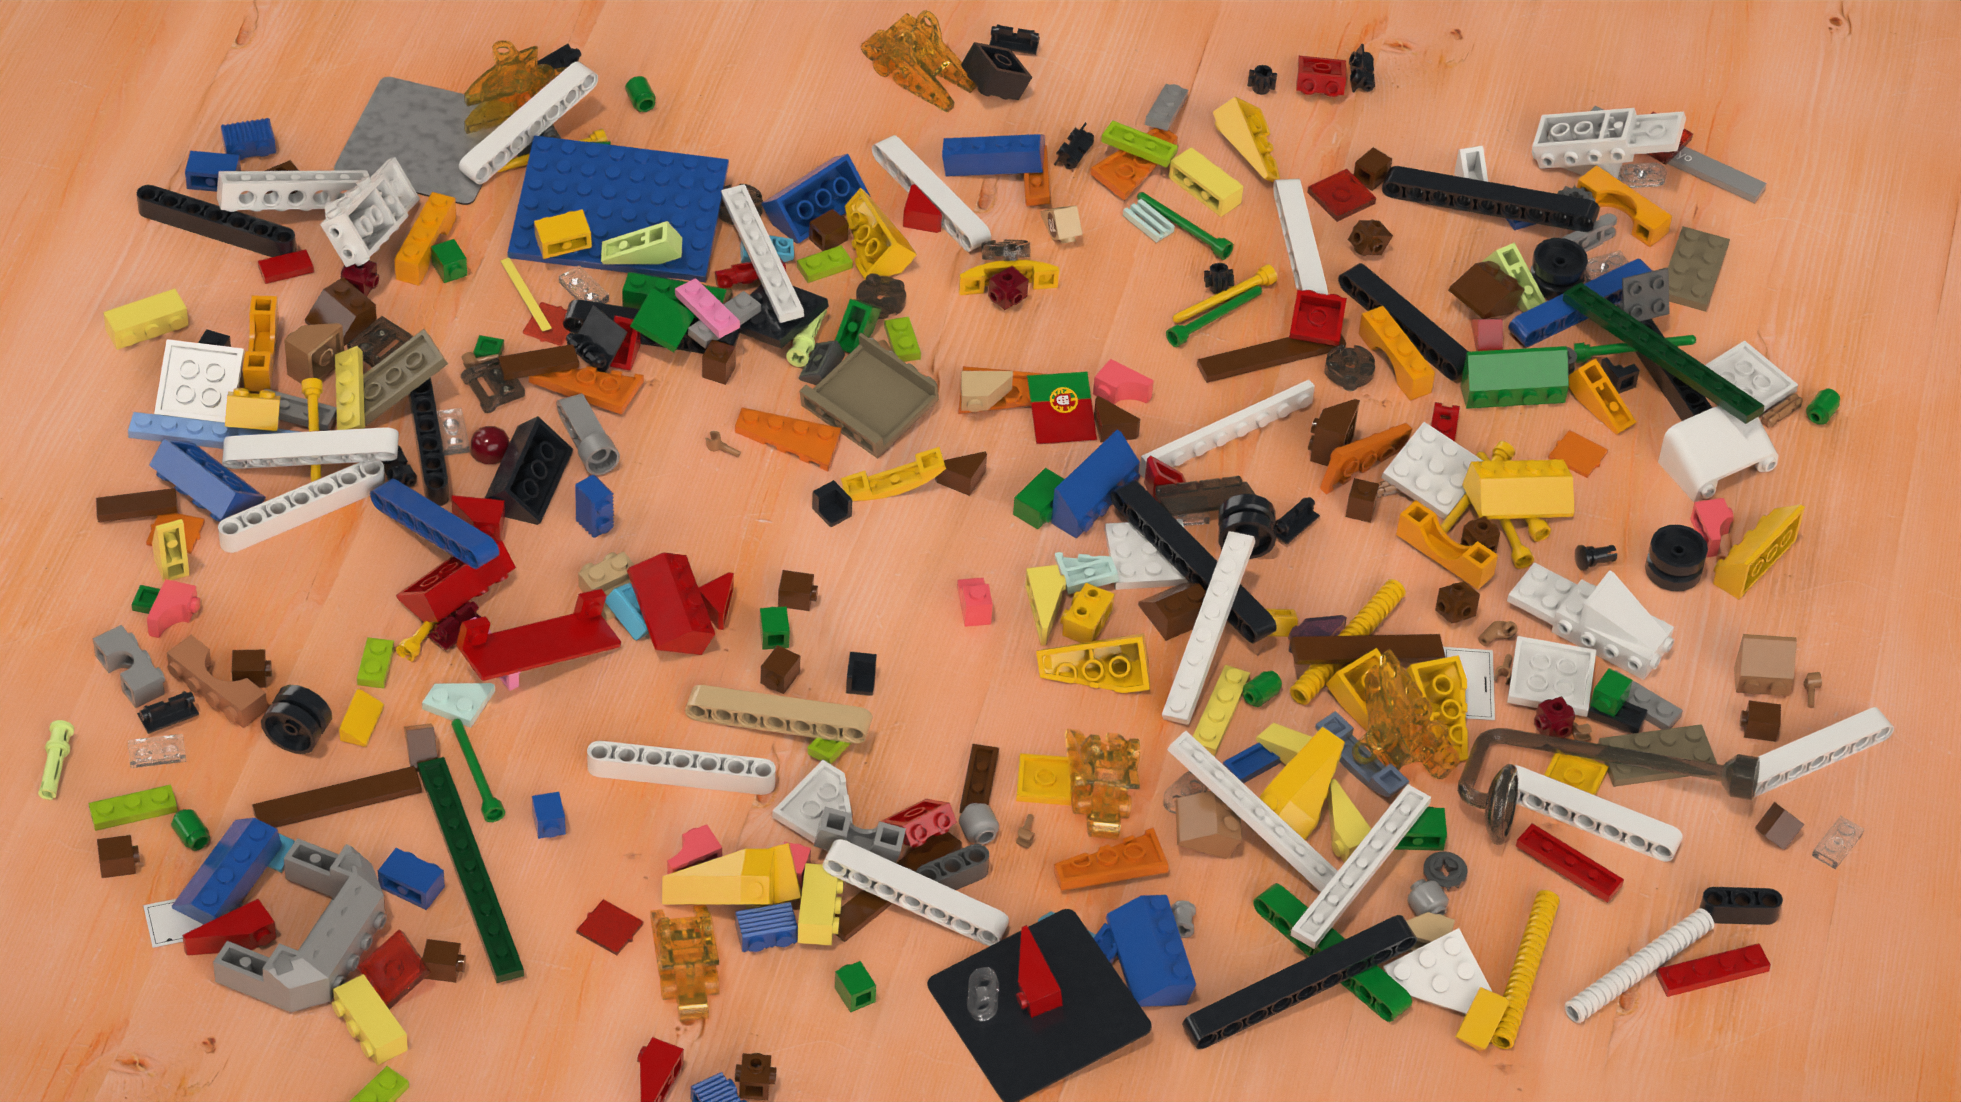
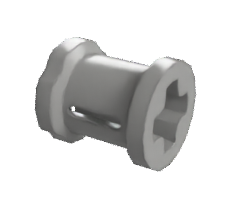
(1183, 913)

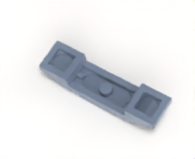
(1377, 776)

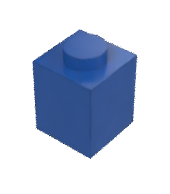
(548, 815)

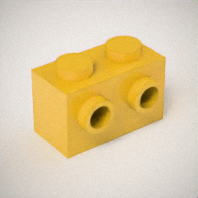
(562, 234)
(252, 410)
(1087, 613)

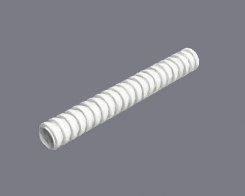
(1639, 965)

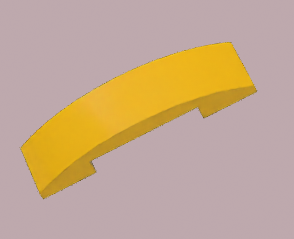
(1039, 274)
(896, 480)

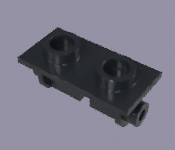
(1022, 41)
(561, 57)
(1362, 70)
(1079, 140)
(399, 470)
(1296, 520)
(166, 714)

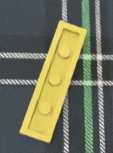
(350, 389)
(1221, 708)

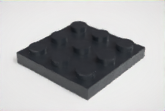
(766, 325)

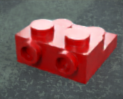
(1321, 76)
(1318, 317)
(923, 820)

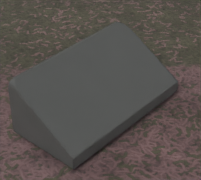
(822, 361)

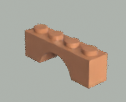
(238, 700)

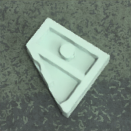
(1086, 569)
(458, 700)

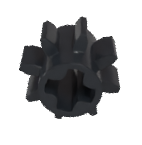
(1262, 79)
(1218, 278)

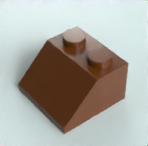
(1487, 290)
(343, 305)
(1333, 430)
(1174, 609)

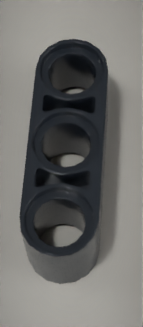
(1742, 905)

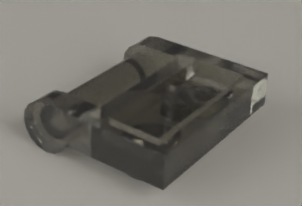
(378, 337)
(503, 390)

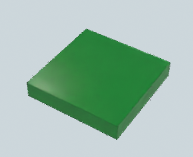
(662, 320)

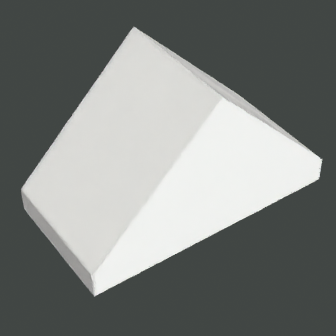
(1471, 163)

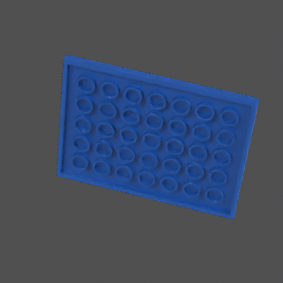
(620, 194)

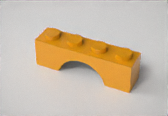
(1648, 219)
(415, 253)
(262, 343)
(1411, 369)
(1422, 530)

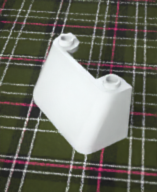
(1712, 448)

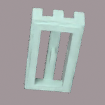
(1152, 219)

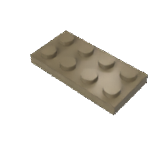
(1695, 267)
(400, 374)
(1679, 742)

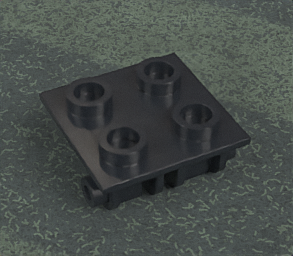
(598, 339)

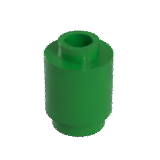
(640, 93)
(1823, 406)
(1262, 688)
(190, 829)

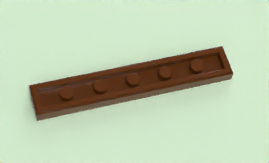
(1260, 357)
(1350, 648)
(338, 797)
(867, 906)

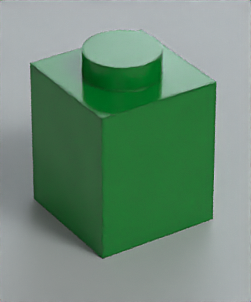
(449, 260)
(774, 627)
(1611, 692)
(855, 986)

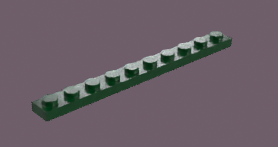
(1663, 353)
(470, 870)

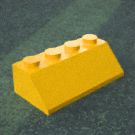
(1520, 489)
(1758, 550)

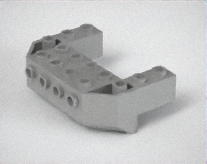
(332, 948)

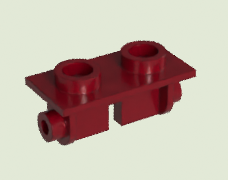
(448, 631)

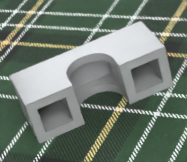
(120, 650)
(883, 840)

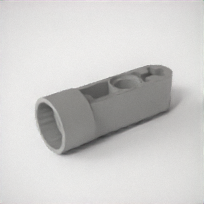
(592, 442)

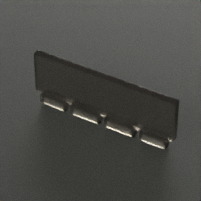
(1201, 496)

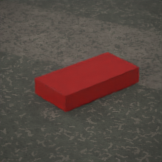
(285, 266)

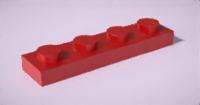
(1569, 862)
(1713, 970)

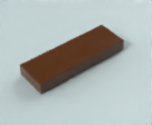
(538, 362)
(136, 505)
(979, 775)

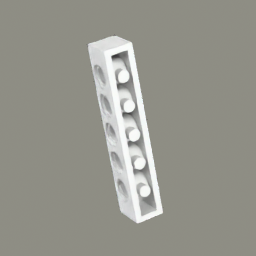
(282, 183)

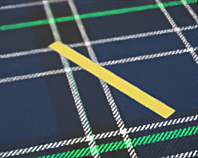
(525, 294)

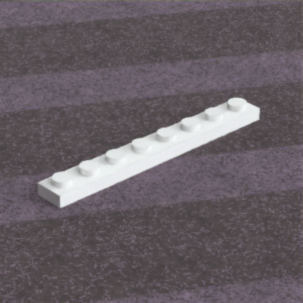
(762, 253)
(1232, 426)
(1208, 628)
(1252, 810)
(1360, 866)

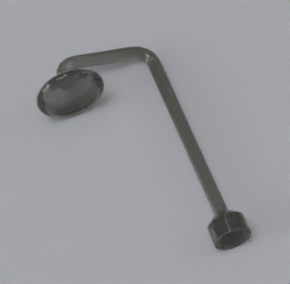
(1737, 775)

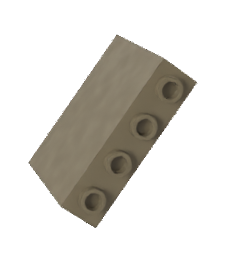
(871, 396)

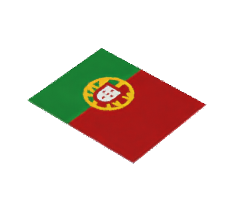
(1062, 407)

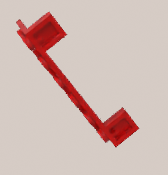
(537, 643)

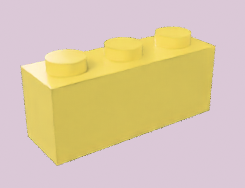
(1206, 182)
(146, 319)
(819, 906)
(369, 1020)

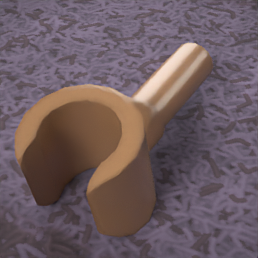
(470, 360)
(715, 444)
(1504, 670)
(1812, 681)
(1581, 732)
(1025, 836)

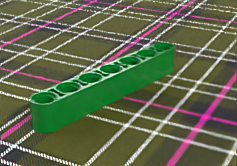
(1372, 986)

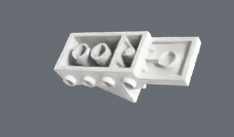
(1604, 138)
(369, 213)
(1596, 618)

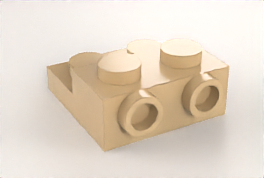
(605, 576)

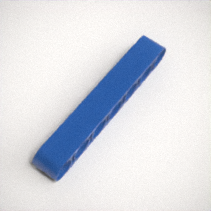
(1557, 315)
(434, 523)

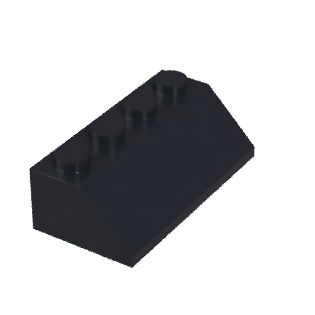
(530, 471)

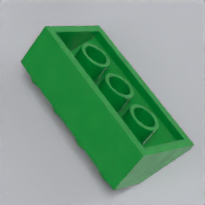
(639, 285)
(1515, 377)

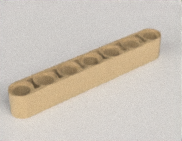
(778, 714)

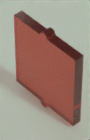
(555, 317)
(609, 927)

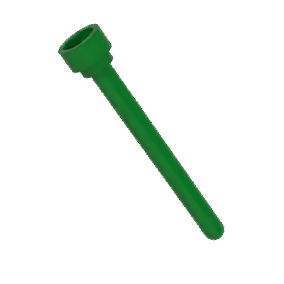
(1220, 246)
(1178, 334)
(1585, 352)
(491, 807)

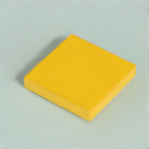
(1577, 772)
(1043, 779)
(785, 876)

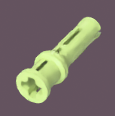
(804, 342)
(56, 749)

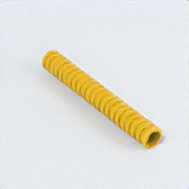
(1363, 624)
(1526, 967)

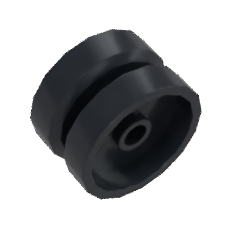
(1558, 266)
(1249, 516)
(1676, 557)
(296, 719)

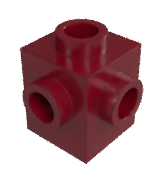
(362, 277)
(1008, 288)
(1554, 718)

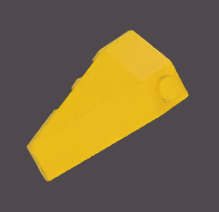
(1248, 132)
(877, 241)
(1107, 664)
(1349, 686)
(1444, 687)
(1304, 783)
(729, 880)

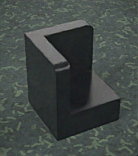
(1621, 377)
(832, 503)
(861, 673)

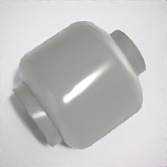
(979, 823)
(1427, 897)

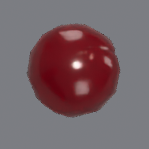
(489, 444)

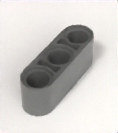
(959, 867)

